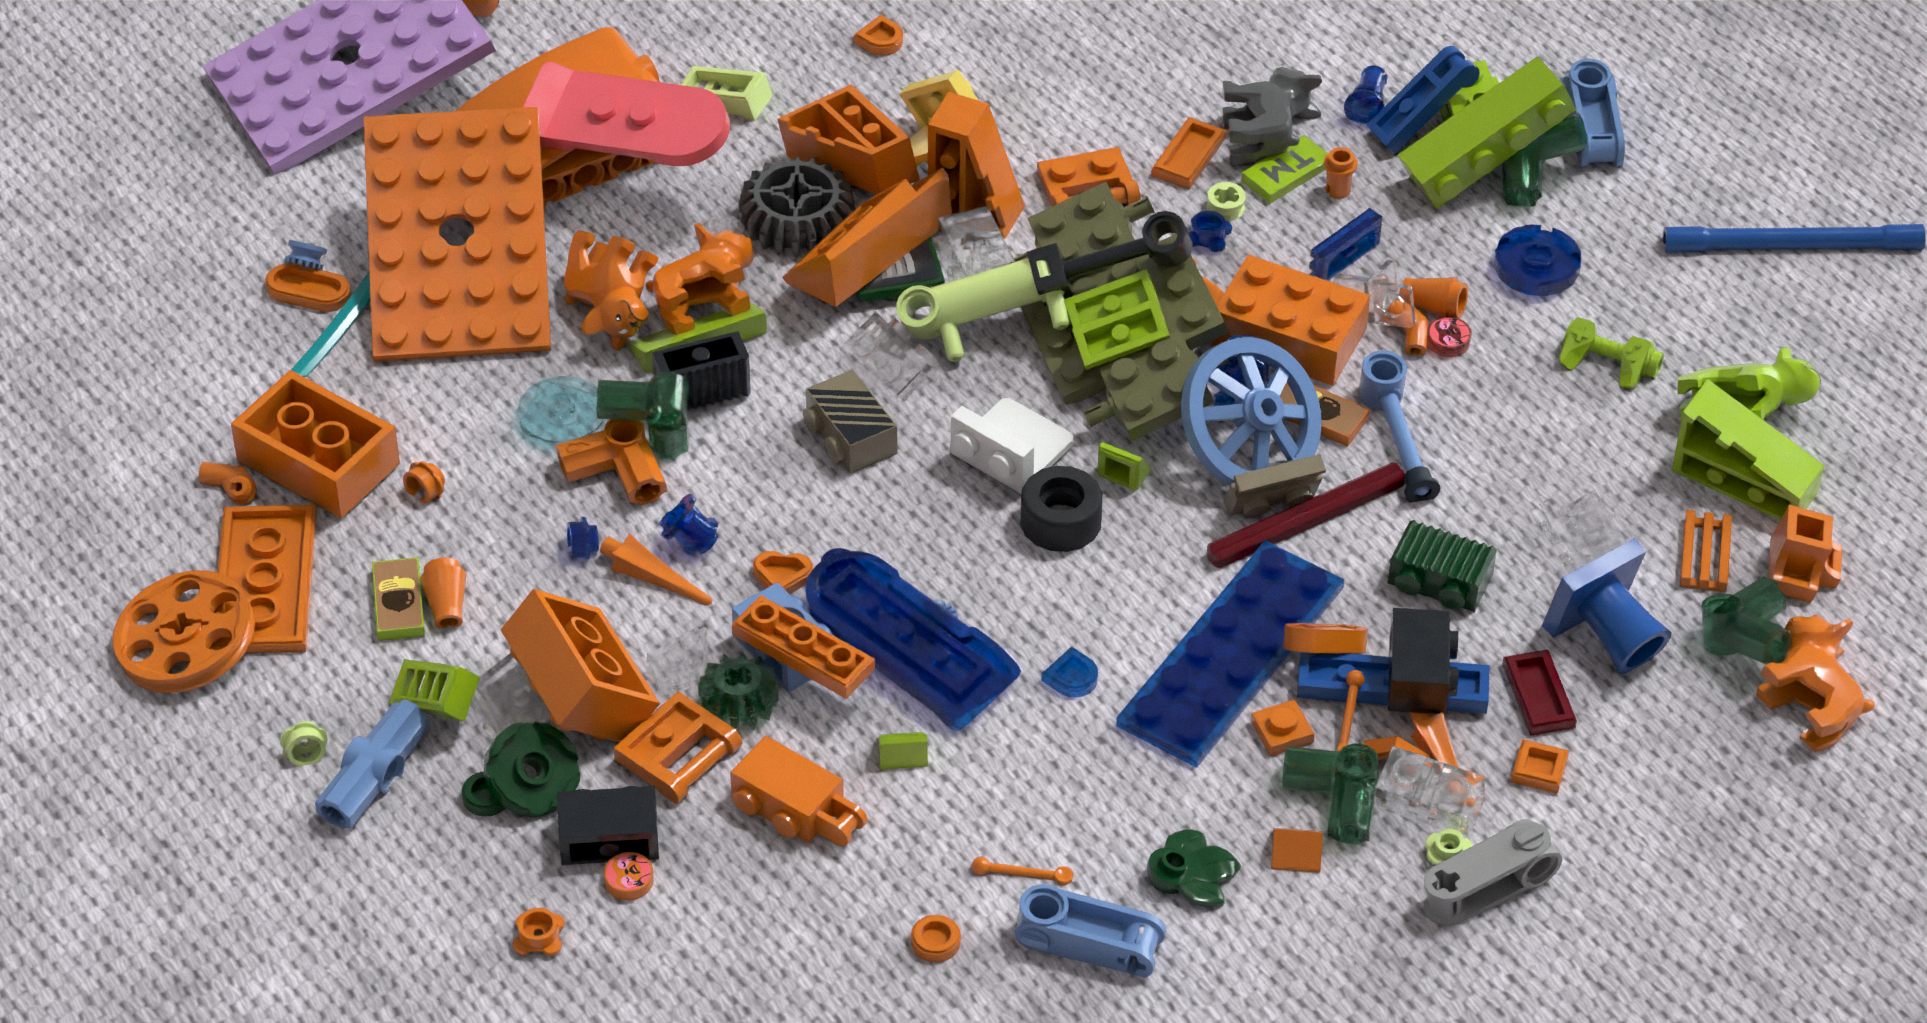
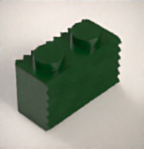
(1442, 566)

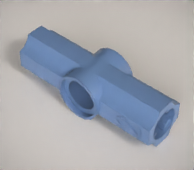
(372, 764)

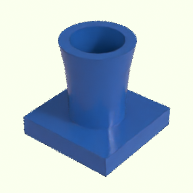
(1603, 600)

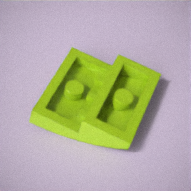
(1116, 319)

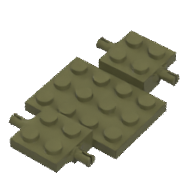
(1147, 384)

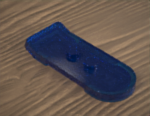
(910, 636)

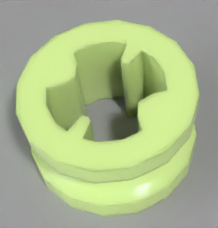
(1223, 192)

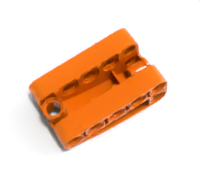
(596, 52)

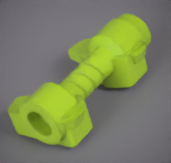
(1636, 357)

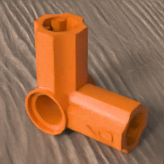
(620, 447)

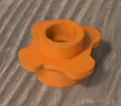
(535, 921)

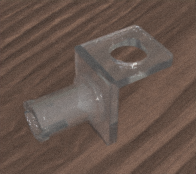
(1383, 290)

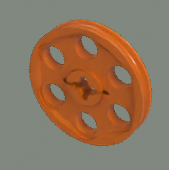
(183, 631)

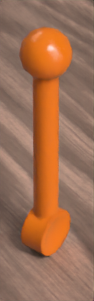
(1355, 680)
(1062, 875)

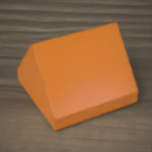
(1296, 849)

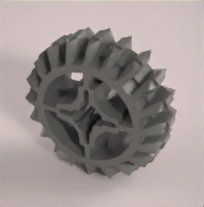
(771, 197)

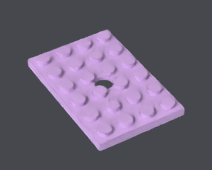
(302, 101)

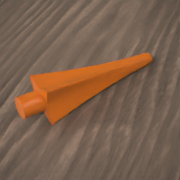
(637, 561)
(1433, 737)

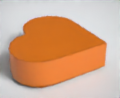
(788, 570)

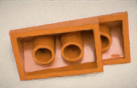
(872, 238)

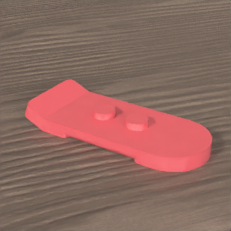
(627, 116)

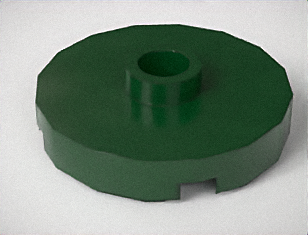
(543, 749)

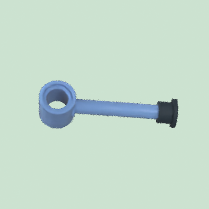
(1383, 389)

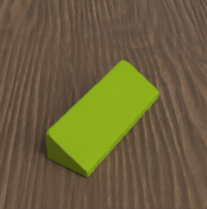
(748, 323)

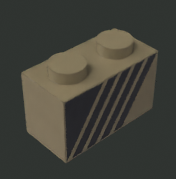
(850, 422)

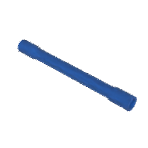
(1884, 237)

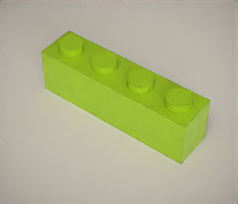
(1487, 132)

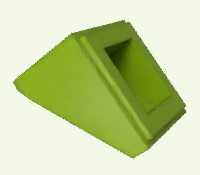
(1121, 466)

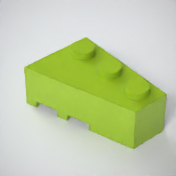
(1743, 455)

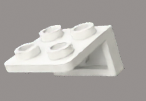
(1008, 441)

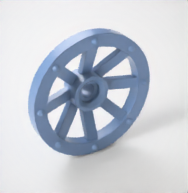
(1247, 406)

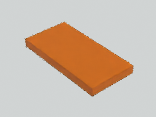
(272, 561)

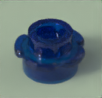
(582, 538)

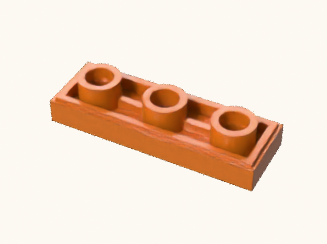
(803, 646)

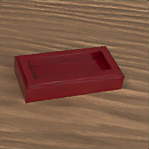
(1539, 692)

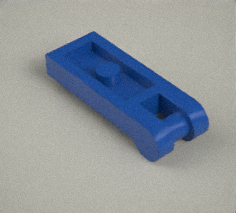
(1423, 97)

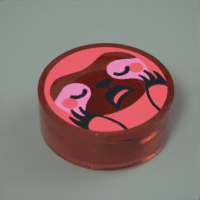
(1449, 336)

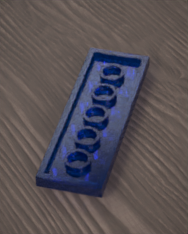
(1228, 654)

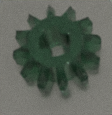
(739, 690)

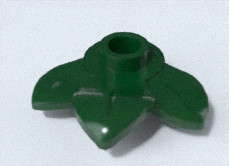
(1192, 868)

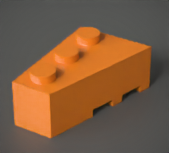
(853, 138)
(970, 150)

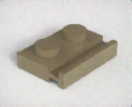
(1274, 485)

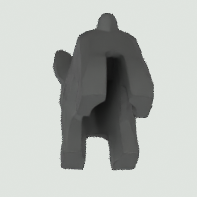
(1268, 111)

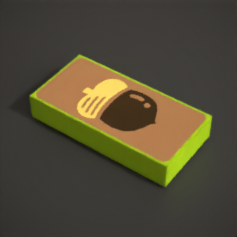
(398, 598)

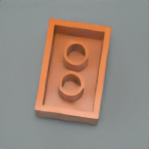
(1298, 312)
(315, 443)
(578, 666)

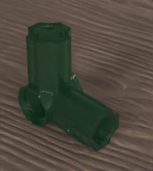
(1523, 170)
(657, 402)
(1742, 623)
(1335, 774)

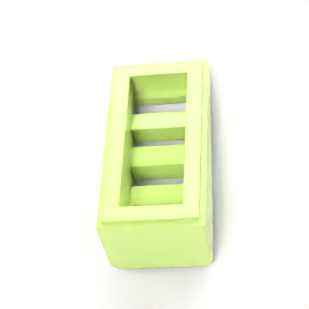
(751, 87)

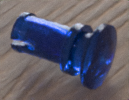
(1367, 97)

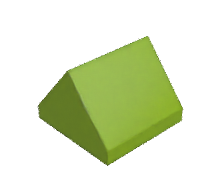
(902, 750)

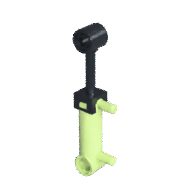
(1037, 278)

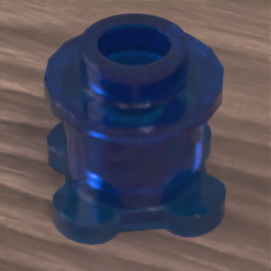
(690, 527)

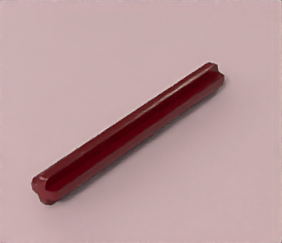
(1306, 514)

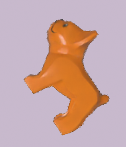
(702, 278)
(608, 285)
(1816, 681)

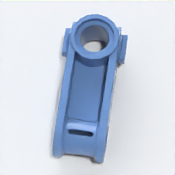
(1595, 100)
(1088, 929)

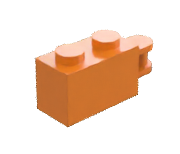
(794, 794)

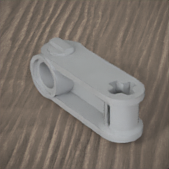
(1490, 873)

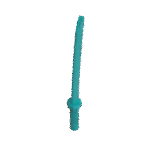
(335, 329)

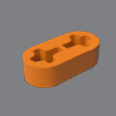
(1325, 638)

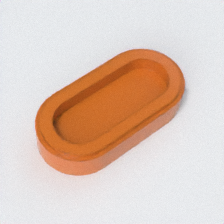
(307, 287)

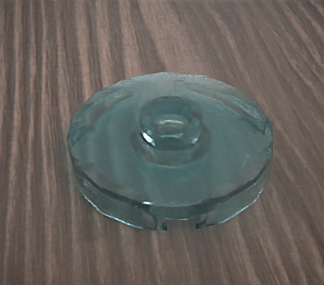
(548, 424)

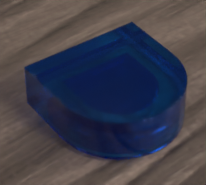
(1072, 674)

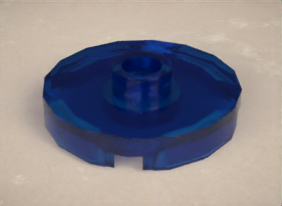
(1537, 260)

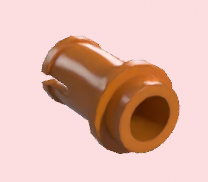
(1339, 166)

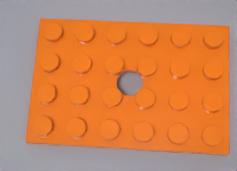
(468, 296)

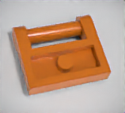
(1084, 171)
(667, 736)

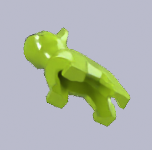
(1758, 385)

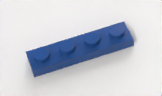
(1325, 674)

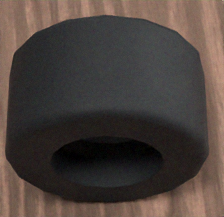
(1061, 529)

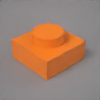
(1282, 727)

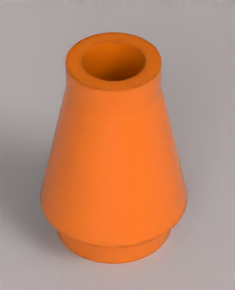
(1439, 295)
(444, 589)

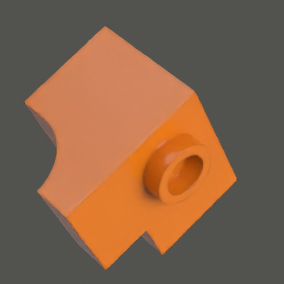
(1804, 554)

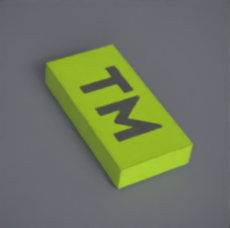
(1286, 171)

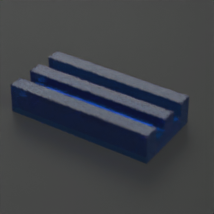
(1346, 245)

